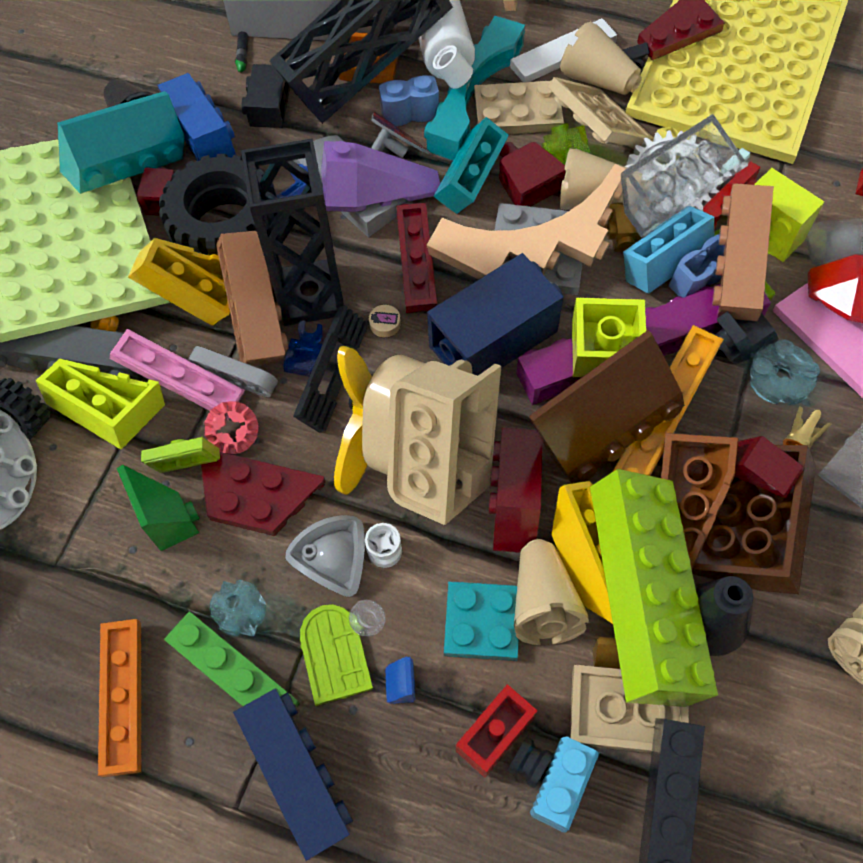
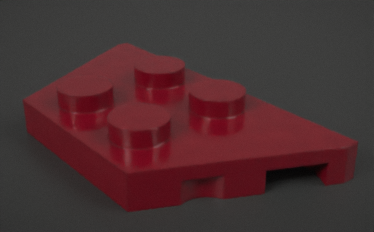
(255, 493)

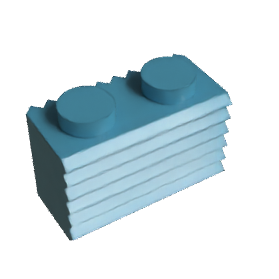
(564, 784)

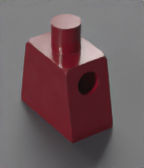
(529, 173)

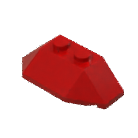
(839, 286)

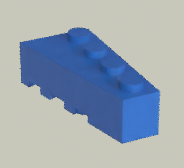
(200, 121)

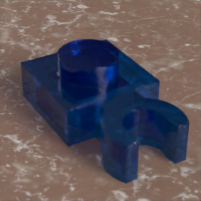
(303, 352)

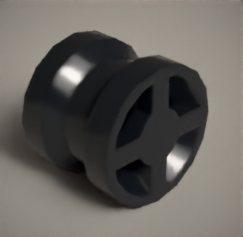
(530, 762)

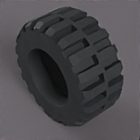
(200, 189)

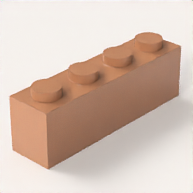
(745, 251)
(251, 299)

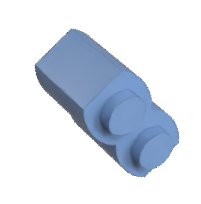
(409, 100)
(697, 269)

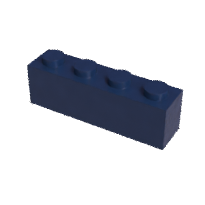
(292, 772)

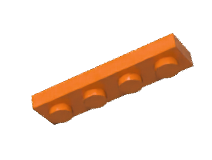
(120, 698)

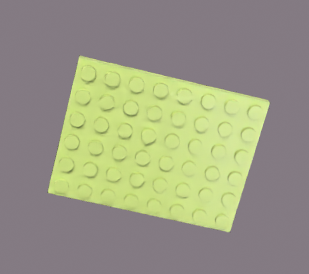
(62, 249)

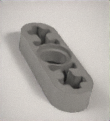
(234, 371)

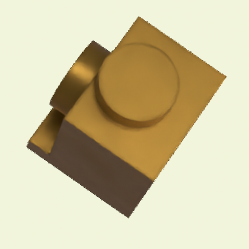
(621, 229)

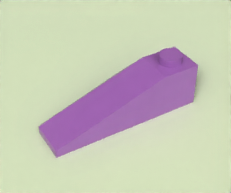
(365, 176)

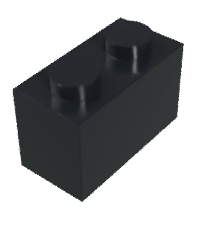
(265, 97)

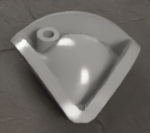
(331, 553)

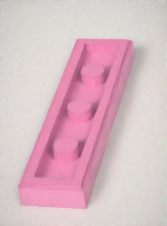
(173, 371)

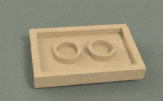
(518, 106)
(605, 719)

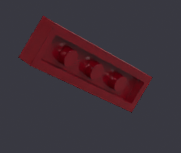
(415, 258)

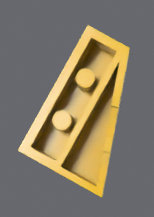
(183, 278)

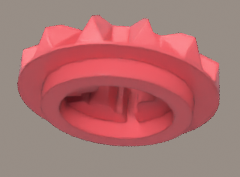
(238, 413)

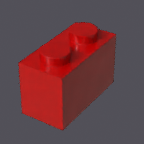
(496, 730)

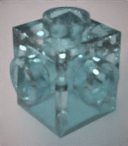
(245, 616)

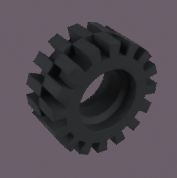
(23, 406)

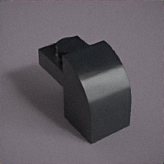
(744, 337)

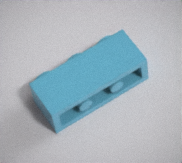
(659, 253)

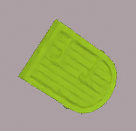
(333, 655)

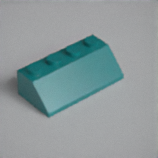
(119, 142)

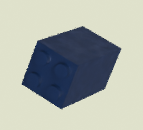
(496, 317)

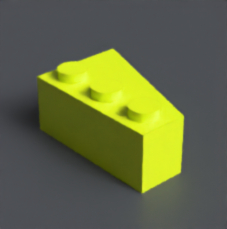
(101, 401)

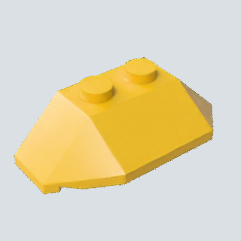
(579, 546)

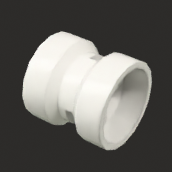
(383, 537)

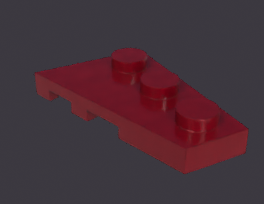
(680, 26)

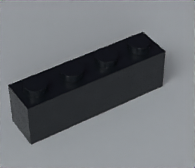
(672, 792)

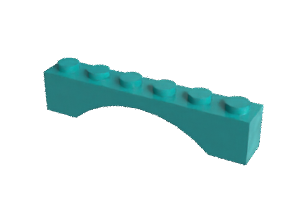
(450, 126)

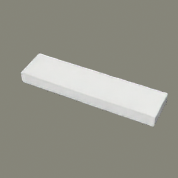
(549, 55)

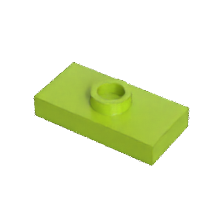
(180, 454)

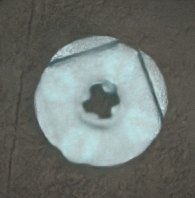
(790, 358)

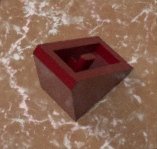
(767, 466)

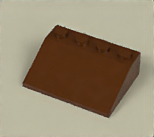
(609, 409)
(761, 533)

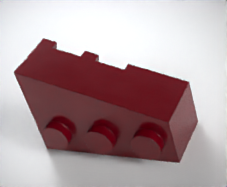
(518, 489)

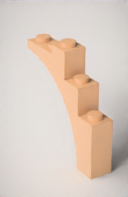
(572, 234)

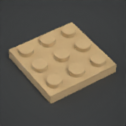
(599, 112)

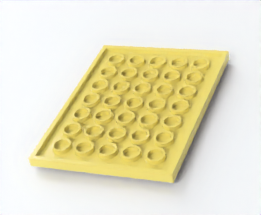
(752, 75)

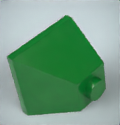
(159, 509)

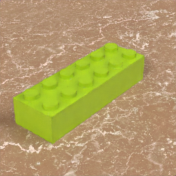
(651, 591)

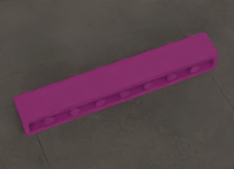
(550, 369)

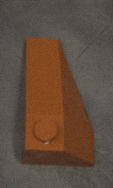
(701, 478)

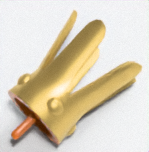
(806, 433)

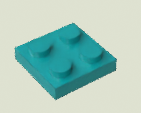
(481, 621)

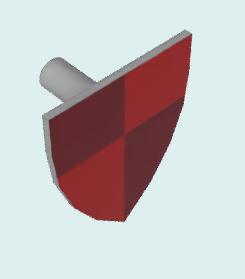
(385, 140)

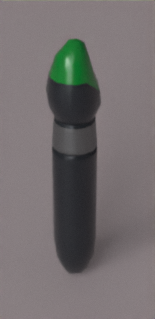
(241, 52)

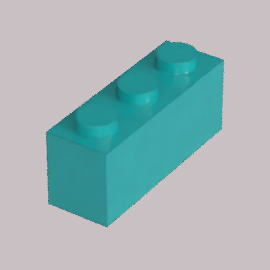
(471, 165)

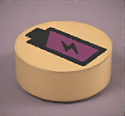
(384, 320)

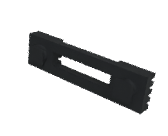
(316, 408)

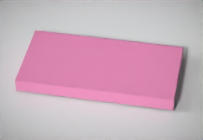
(827, 334)

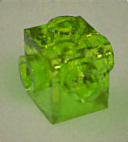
(565, 138)

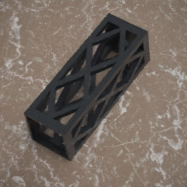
(361, 53)
(305, 272)

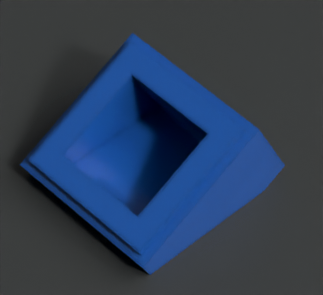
(400, 681)

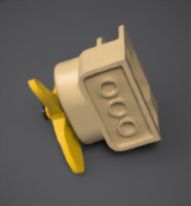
(420, 429)

